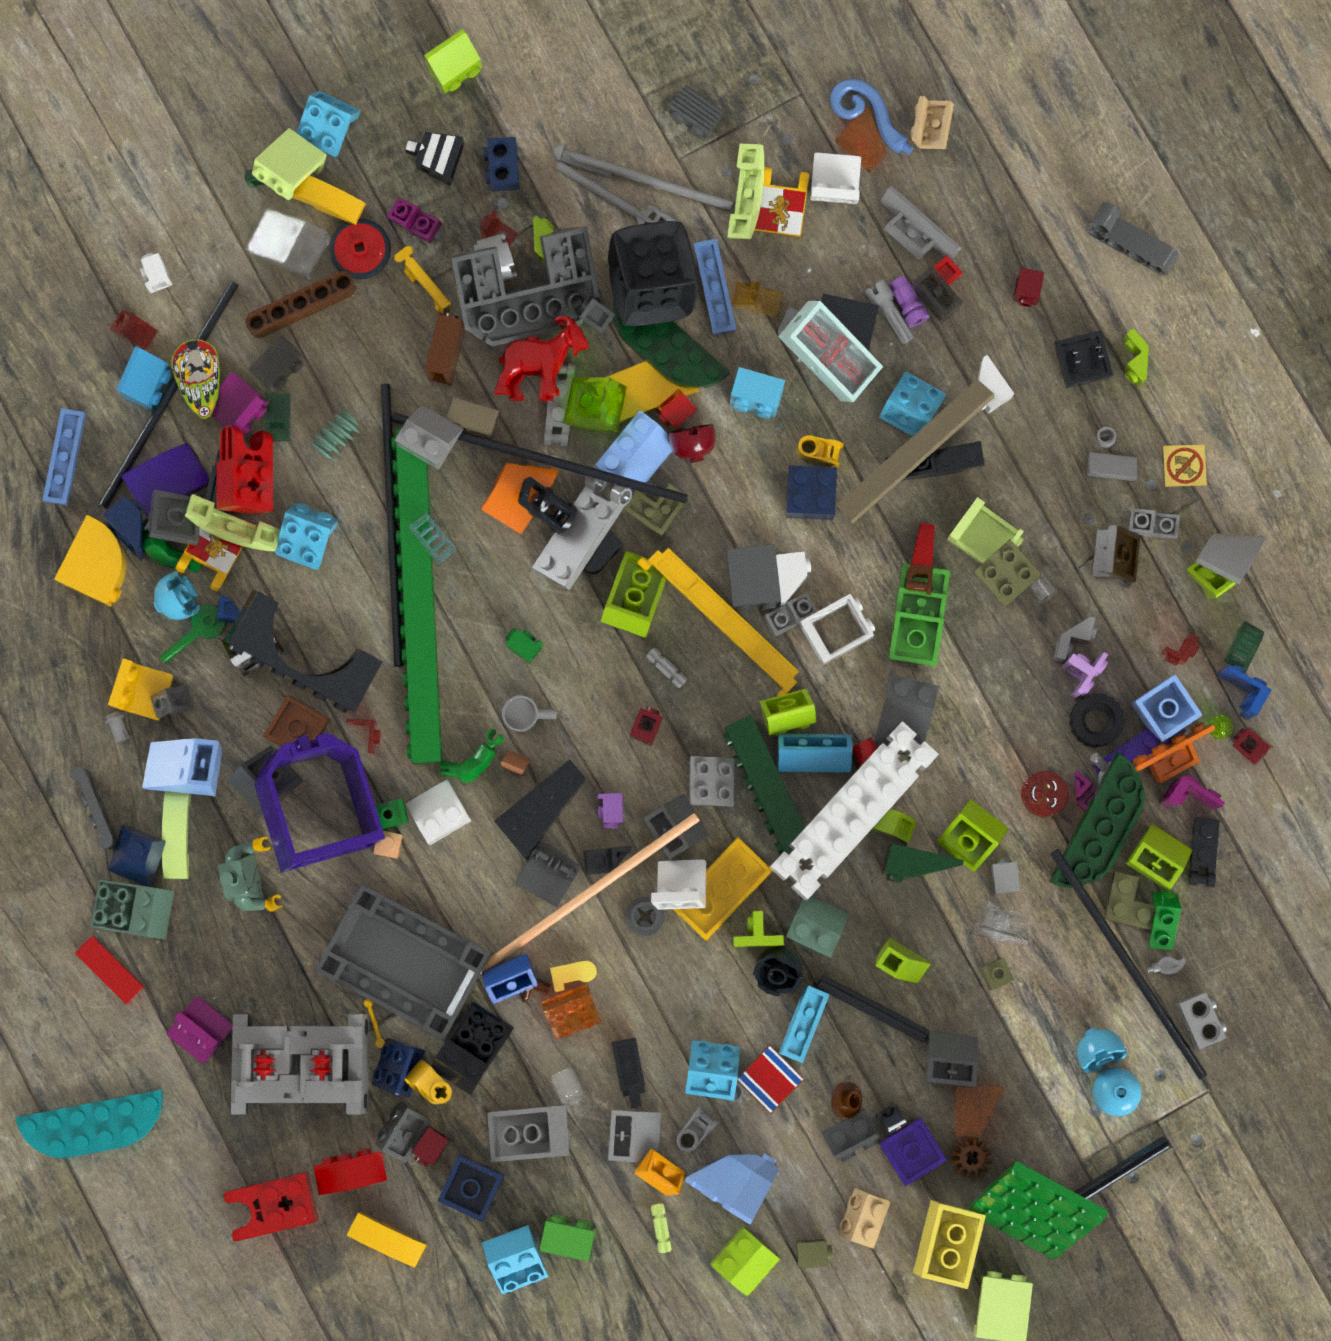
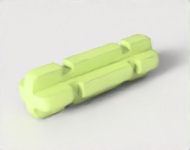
(661, 1228)

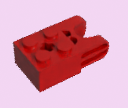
(245, 472)
(267, 1209)

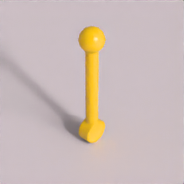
(380, 1041)

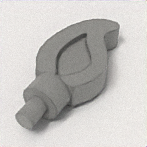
(1167, 965)

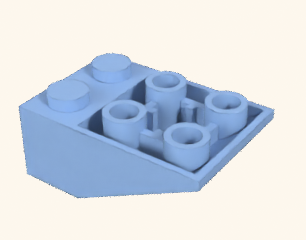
(183, 766)

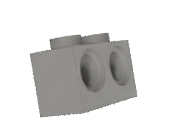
(1194, 1024)

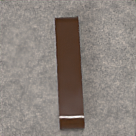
(312, 306)

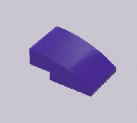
(171, 472)

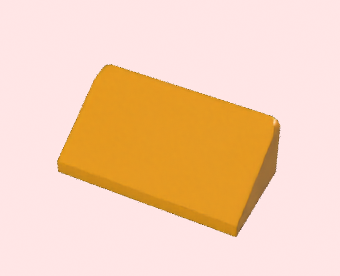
(660, 1173)

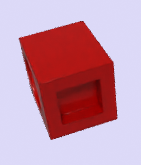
(676, 409)

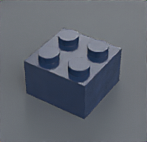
(811, 492)
(471, 1187)

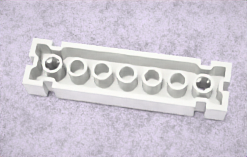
(854, 810)

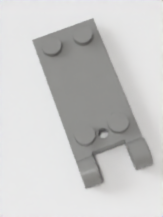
(571, 550)

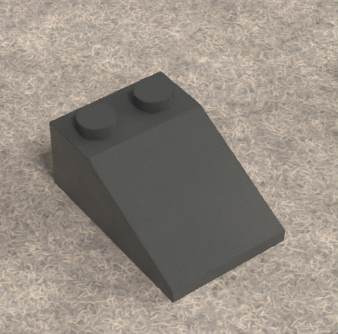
(906, 702)

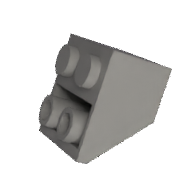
(633, 1134)

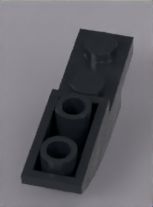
(949, 461)

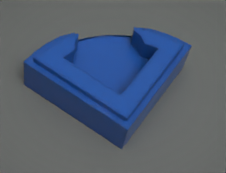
(227, 610)

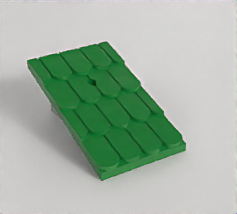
(1037, 1210)

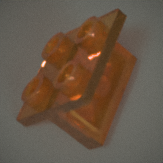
(571, 1012)

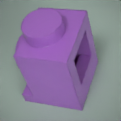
(611, 810)

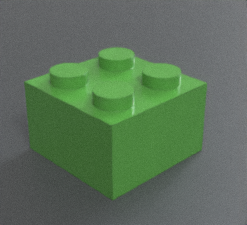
(568, 1237)

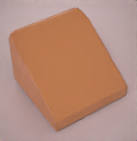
(515, 763)

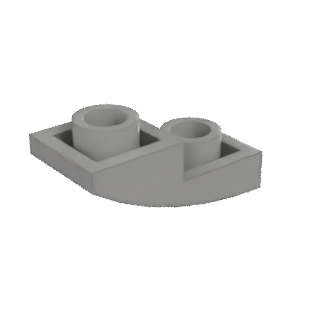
(1154, 524)
(789, 615)

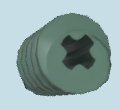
(335, 434)

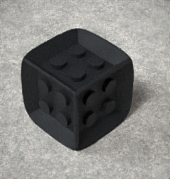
(652, 273)

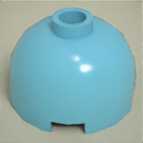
(175, 597)
(1099, 1048)
(1106, 1092)

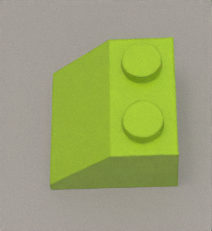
(453, 62)
(788, 712)
(972, 835)
(744, 1261)

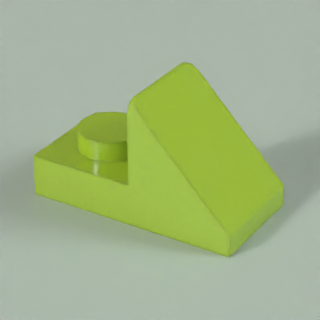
(1210, 581)

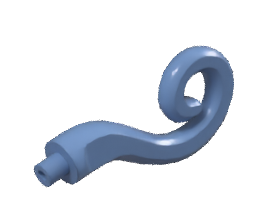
(892, 138)

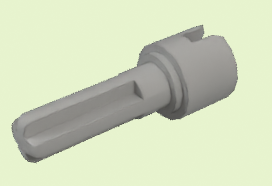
(884, 300)

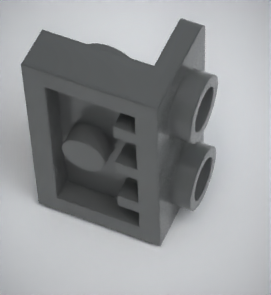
(402, 1132)
(851, 1135)

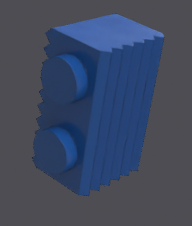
(509, 978)

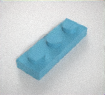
(804, 1023)

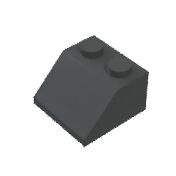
(243, 779)

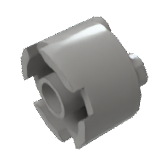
(504, 253)

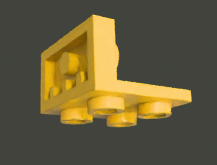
(135, 686)

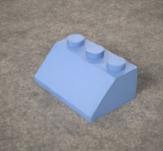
(637, 450)

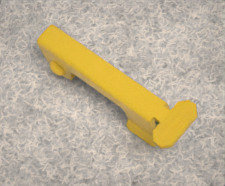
(415, 272)

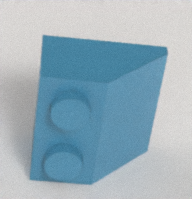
(144, 379)

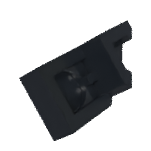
(604, 860)

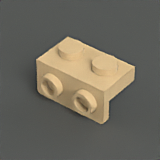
(931, 123)
(863, 1218)

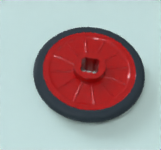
(364, 263)

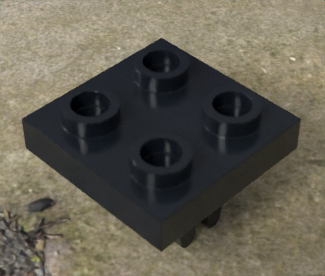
(1083, 359)

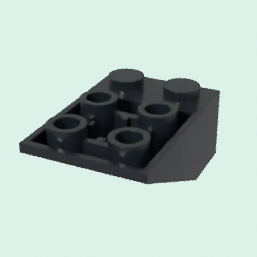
(471, 1048)

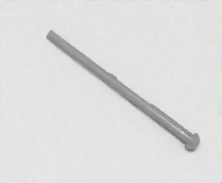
(607, 169)

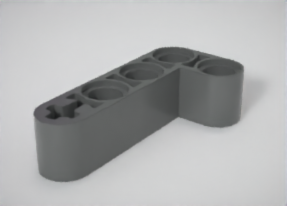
(1130, 240)

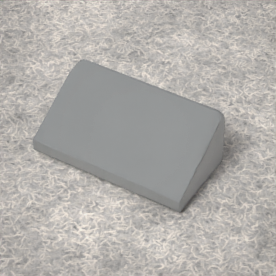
(1112, 466)

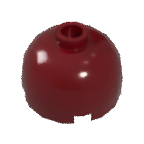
(693, 442)

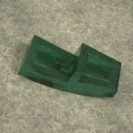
(278, 416)

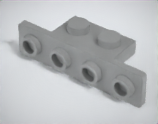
(914, 229)

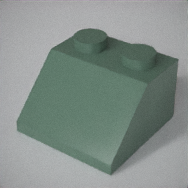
(817, 926)

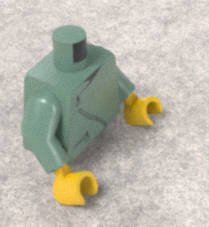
(242, 880)

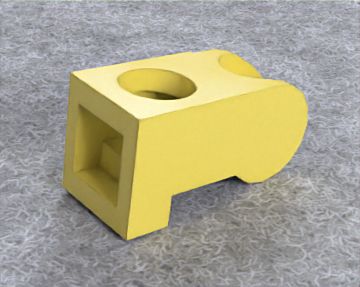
(582, 971)

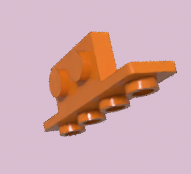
(1175, 757)

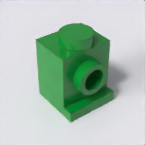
(523, 644)
(399, 814)

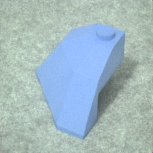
(736, 1182)

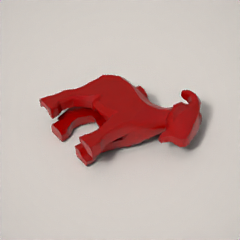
(539, 358)

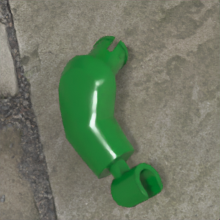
(165, 555)
(477, 764)

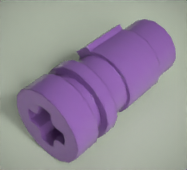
(908, 301)

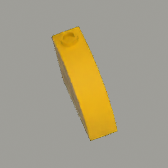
(94, 563)

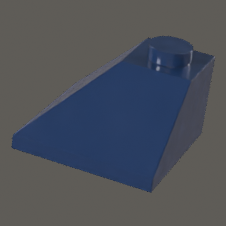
(127, 524)
(136, 855)

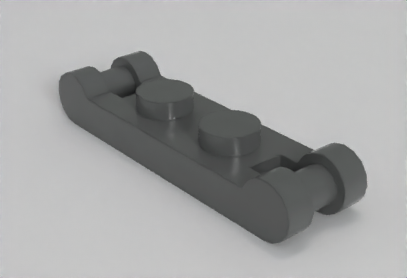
(92, 799)

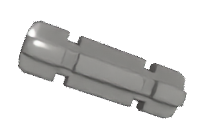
(666, 667)

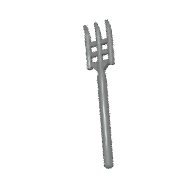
(642, 216)

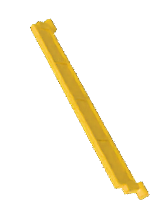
(723, 617)

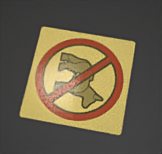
(1185, 465)

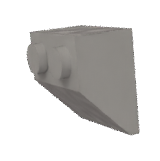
(428, 436)

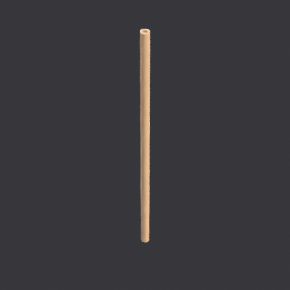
(591, 891)

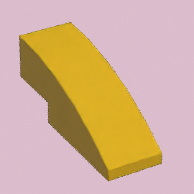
(329, 199)
(386, 1239)

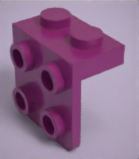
(238, 404)

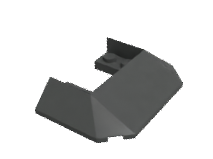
(527, 309)

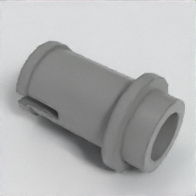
(117, 727)

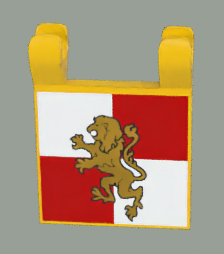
(782, 206)
(213, 553)

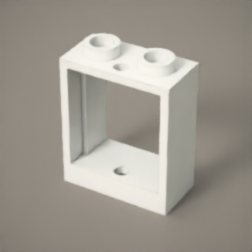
(814, 639)

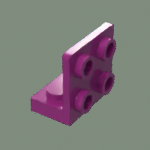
(1189, 785)

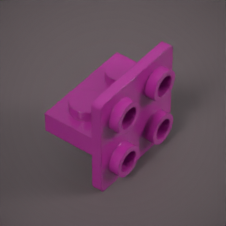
(200, 1029)

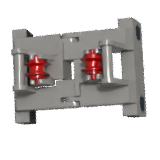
(320, 1069)

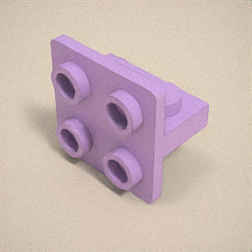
(1080, 668)

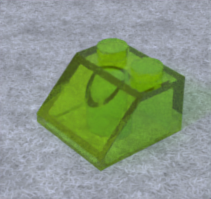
(595, 403)

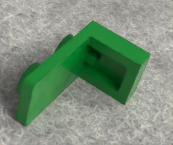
(1165, 920)

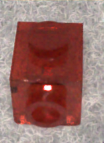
(1187, 649)

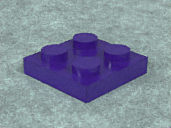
(912, 1151)

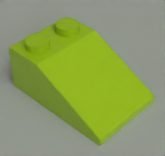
(633, 596)

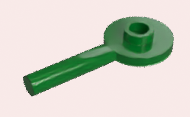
(203, 624)

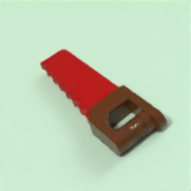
(922, 560)

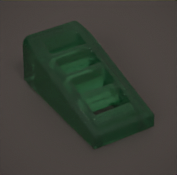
(1244, 645)

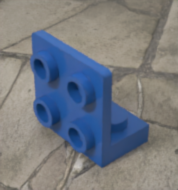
(1254, 687)

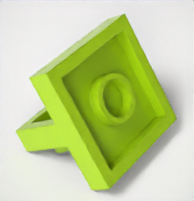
(755, 925)

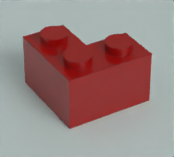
(349, 1172)

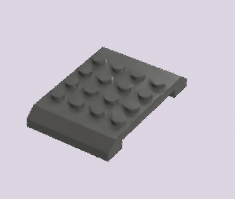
(403, 961)

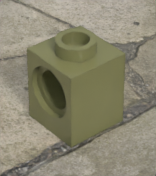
(996, 974)
(813, 1253)

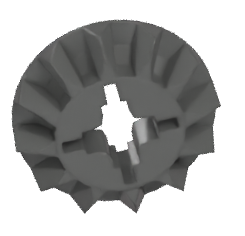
(633, 916)

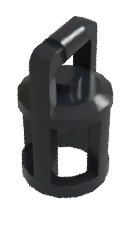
(540, 502)

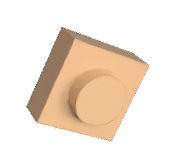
(389, 846)

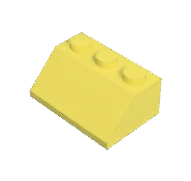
(949, 1244)

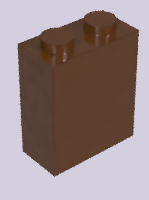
(445, 349)

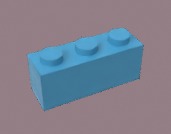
(814, 753)

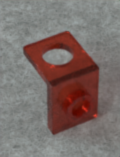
(491, 225)
(134, 329)
(374, 734)

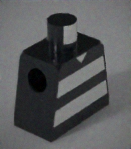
(437, 155)

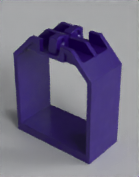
(358, 788)

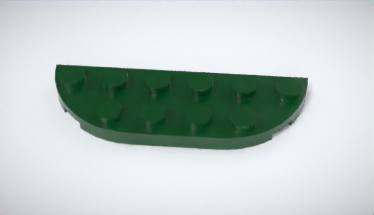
(672, 353)
(1104, 824)

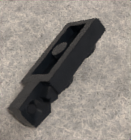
(629, 1070)

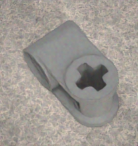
(697, 1128)

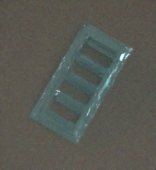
(438, 532)

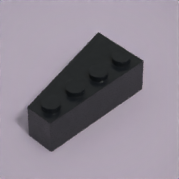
(539, 809)

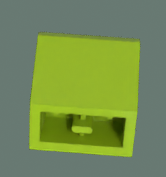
(1159, 857)

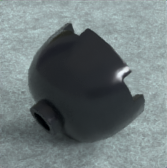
(778, 971)

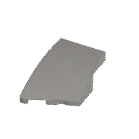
(1230, 554)

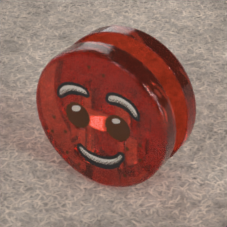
(1044, 794)

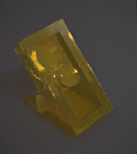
(756, 298)

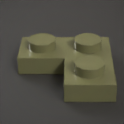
(653, 515)
(1121, 903)

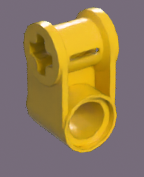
(821, 452)
(425, 1080)

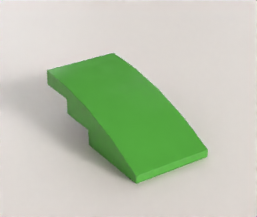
(919, 619)

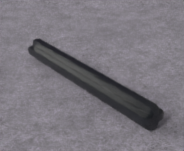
(873, 1009)
(1124, 1168)

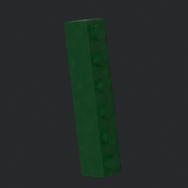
(765, 782)

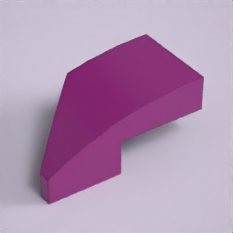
(1084, 790)

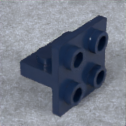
(394, 1064)

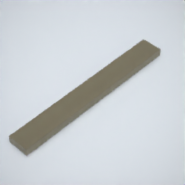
(915, 451)

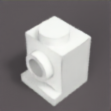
(154, 272)

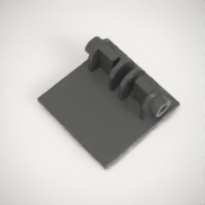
(548, 874)

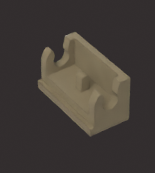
(473, 418)

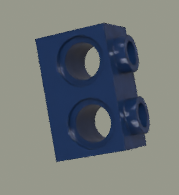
(506, 163)

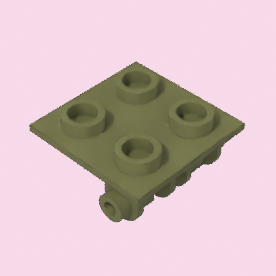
(1007, 573)

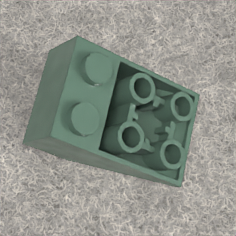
(132, 909)

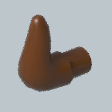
(542, 986)

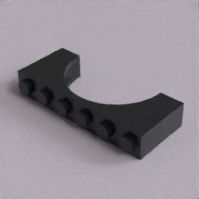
(254, 636)

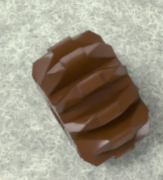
(979, 1156)

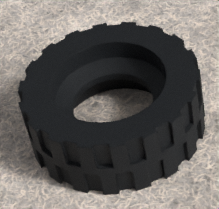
(1114, 714)

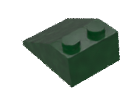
(907, 863)

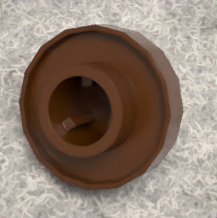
(846, 1100)

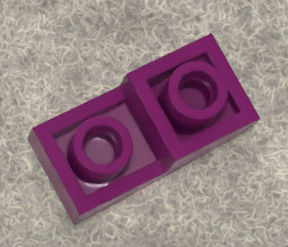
(414, 220)

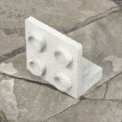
(835, 178)
(680, 885)

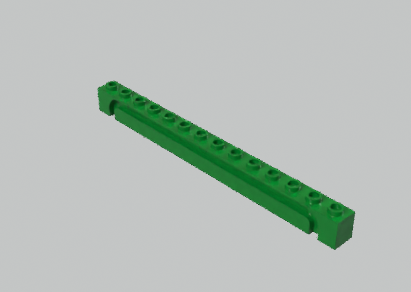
(418, 611)

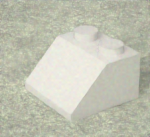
(438, 812)

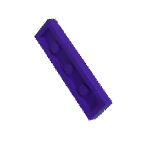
(1138, 745)

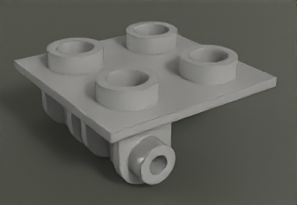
(711, 781)

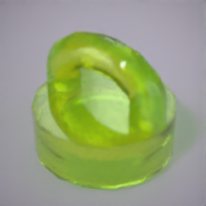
(1223, 727)

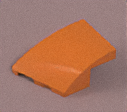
(503, 499)

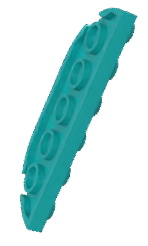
(92, 1125)

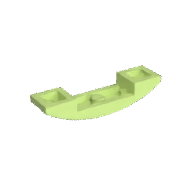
(749, 191)
(231, 528)
(175, 833)

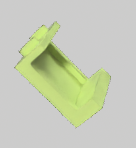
(288, 163)
(983, 532)
(1003, 1307)

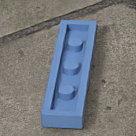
(714, 287)
(64, 457)

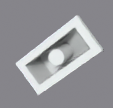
(994, 381)
(791, 573)

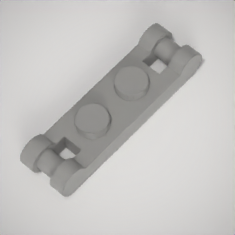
(557, 408)

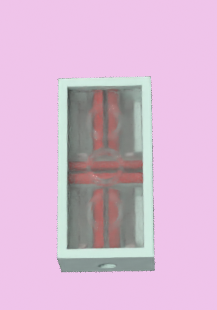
(830, 351)

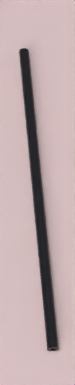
(563, 464)

